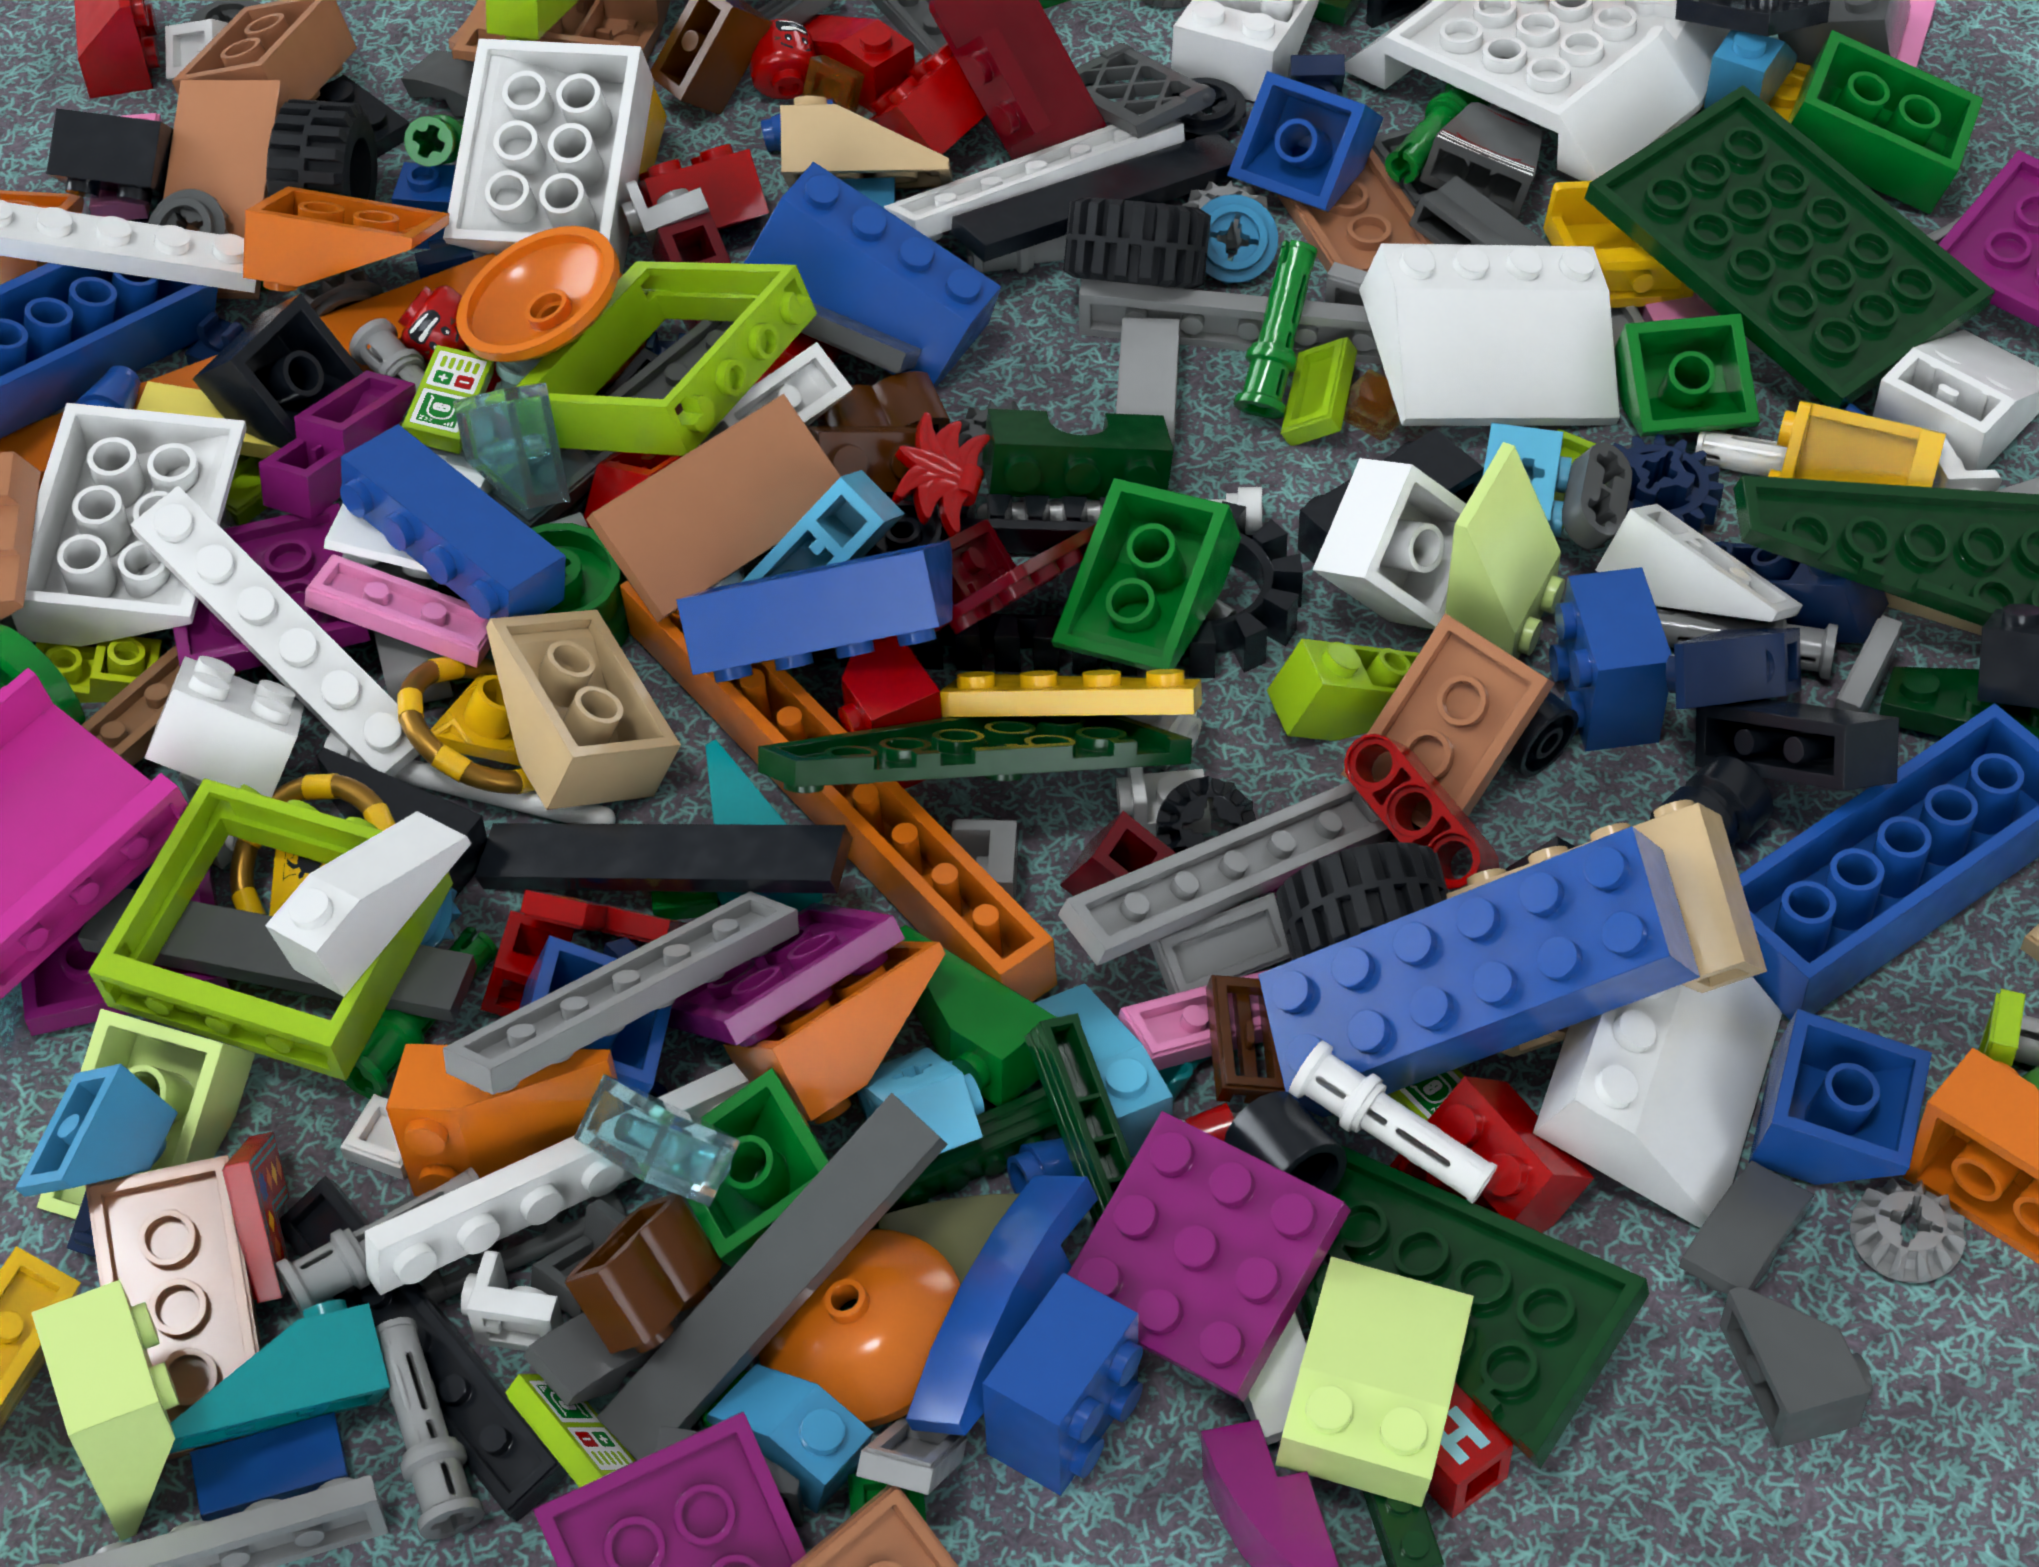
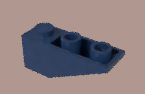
(1823, 595)
(1735, 666)

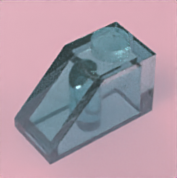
(514, 444)
(657, 1141)

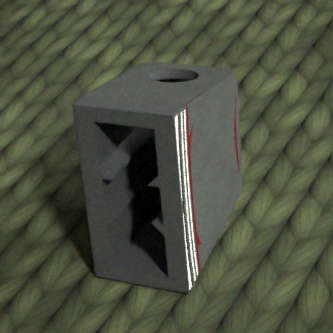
(1489, 152)

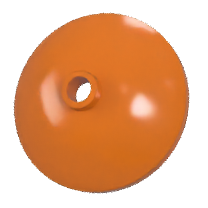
(538, 294)
(878, 1347)

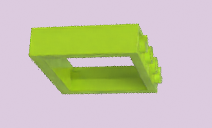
(767, 312)
(136, 986)

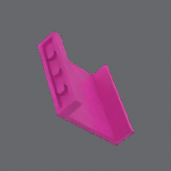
(70, 826)

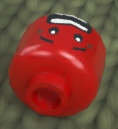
(782, 60)
(432, 321)

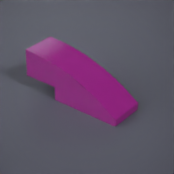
(307, 471)
(1266, 1515)

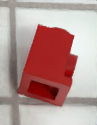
(515, 959)

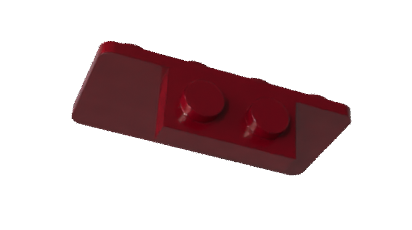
(1018, 72)
(988, 578)

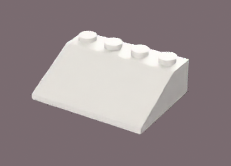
(549, 142)
(1493, 334)
(105, 470)
(1664, 1092)

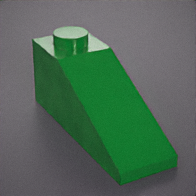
(979, 1026)

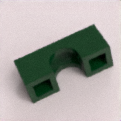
(1038, 459)

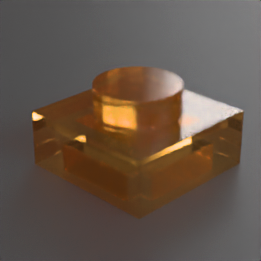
(833, 80)
(1372, 406)

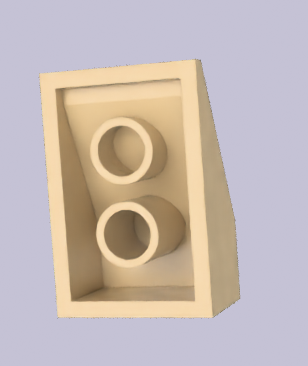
(853, 147)
(578, 710)

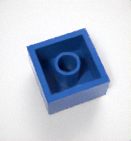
(1612, 658)
(1063, 1385)

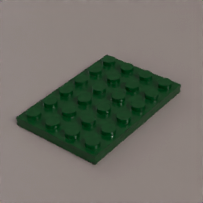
(1792, 243)

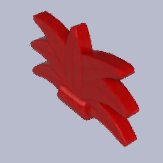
(941, 472)

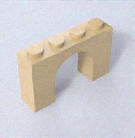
(1705, 889)

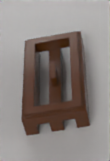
(1225, 1079)

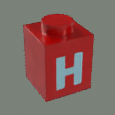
(1470, 1458)

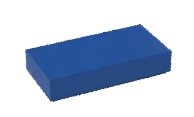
(268, 1466)

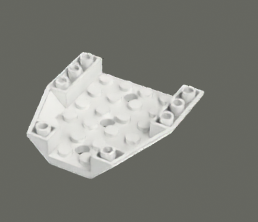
(1587, 69)

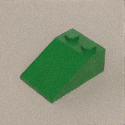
(1148, 576)

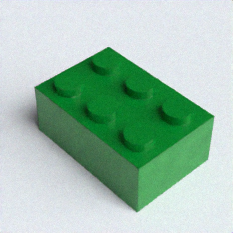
(1885, 120)

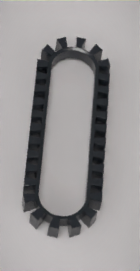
(1246, 632)

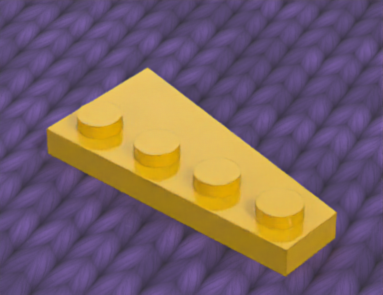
(1085, 695)

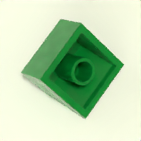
(1686, 375)
(768, 1170)

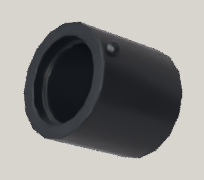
(1289, 1138)

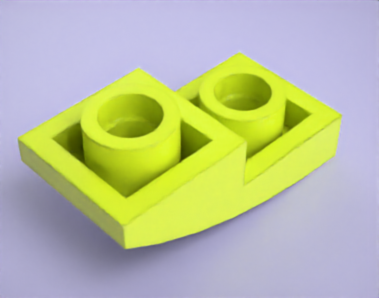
(103, 670)

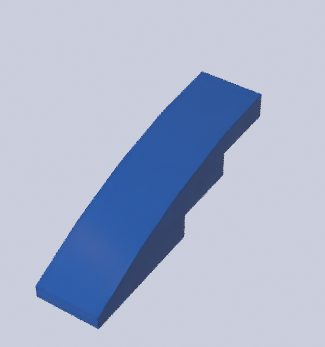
(997, 1300)

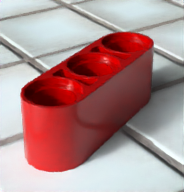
(1400, 793)

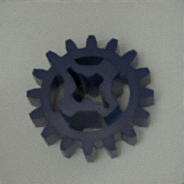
(1674, 481)

